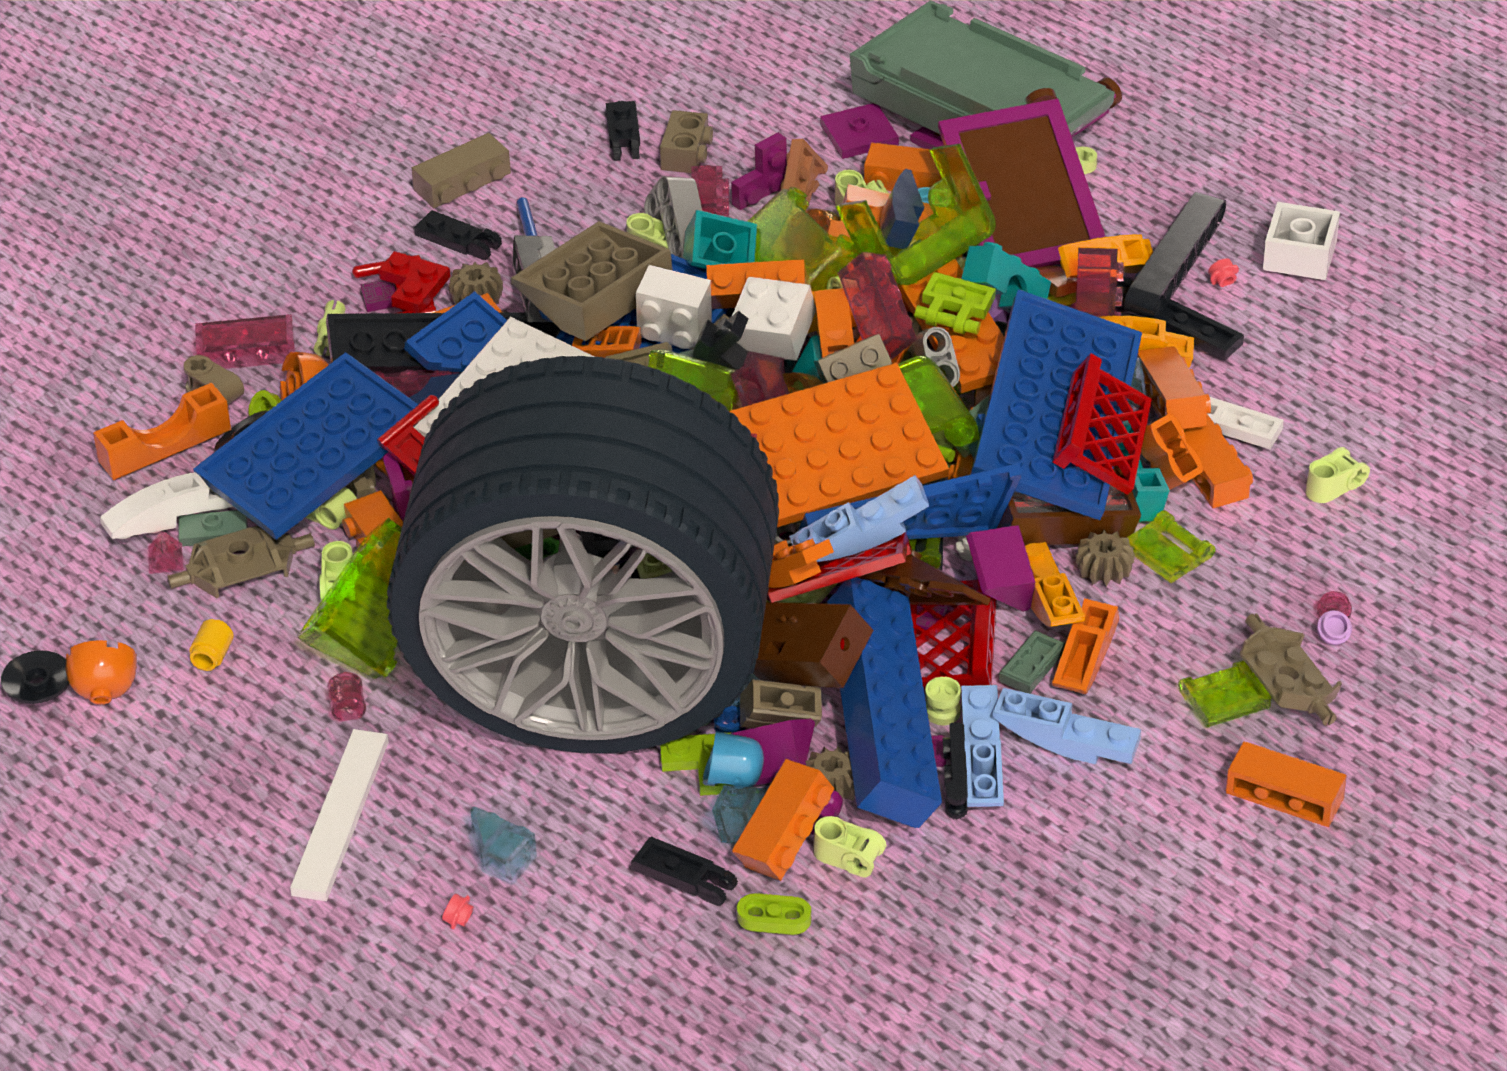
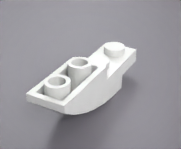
(159, 504)

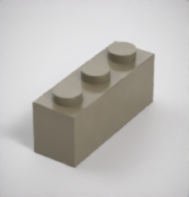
(461, 170)

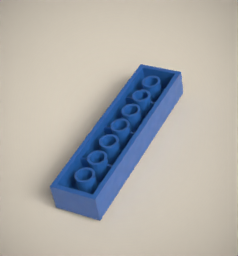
(888, 711)

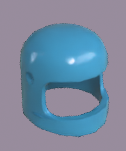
(734, 761)

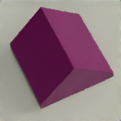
(1003, 566)
(780, 742)

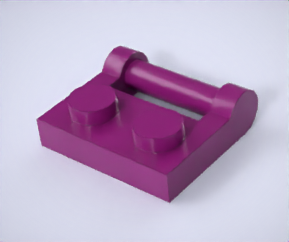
(399, 487)

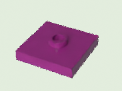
(856, 128)

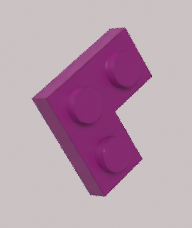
(768, 173)

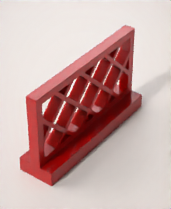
(1081, 414)
(849, 567)
(980, 640)

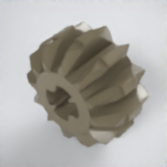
(475, 278)
(1105, 557)
(836, 768)

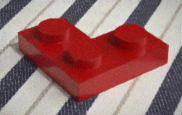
(417, 279)

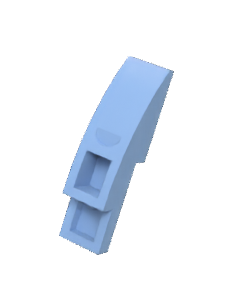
(868, 526)
(1057, 729)
(982, 746)

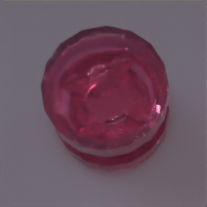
(346, 696)

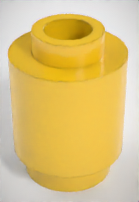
(210, 644)

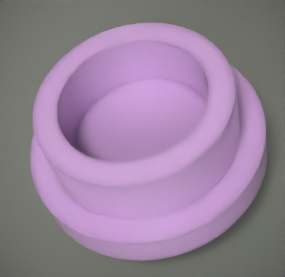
(1334, 627)

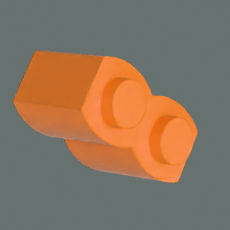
(1167, 449)

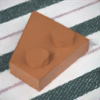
(803, 168)

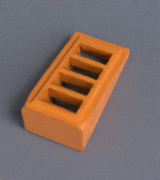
(623, 339)

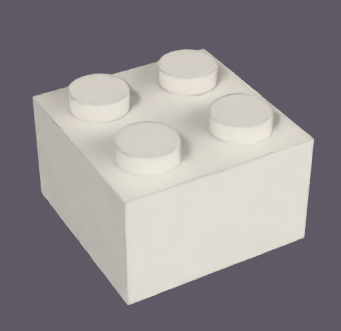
(1301, 240)
(672, 306)
(777, 316)

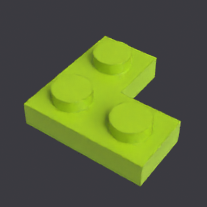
(690, 753)

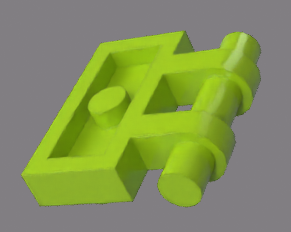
(958, 296)

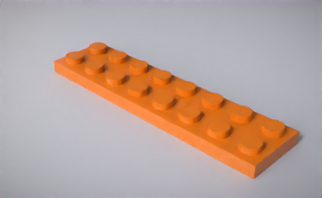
(975, 354)

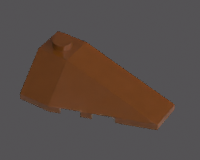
(925, 584)

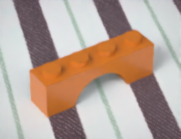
(198, 418)

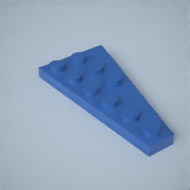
(955, 504)

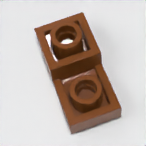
(1060, 284)

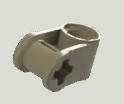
(203, 370)

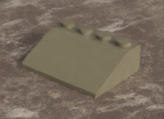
(590, 278)

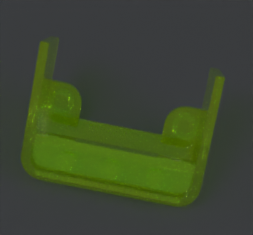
(958, 221)

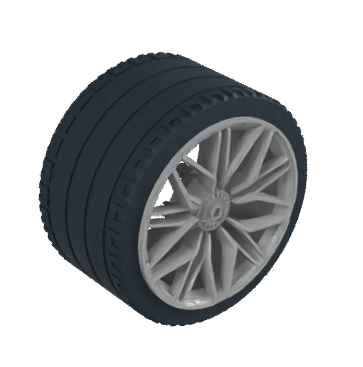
(568, 642)

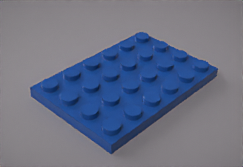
(306, 446)

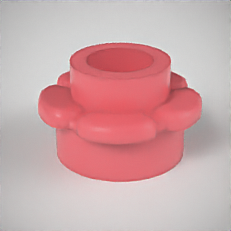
(1223, 272)
(458, 911)

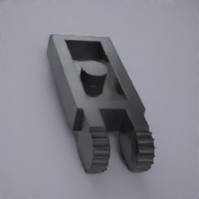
(623, 128)
(457, 235)
(956, 773)
(683, 870)

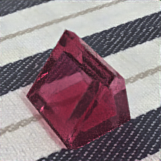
(165, 554)

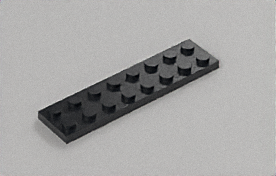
(380, 338)

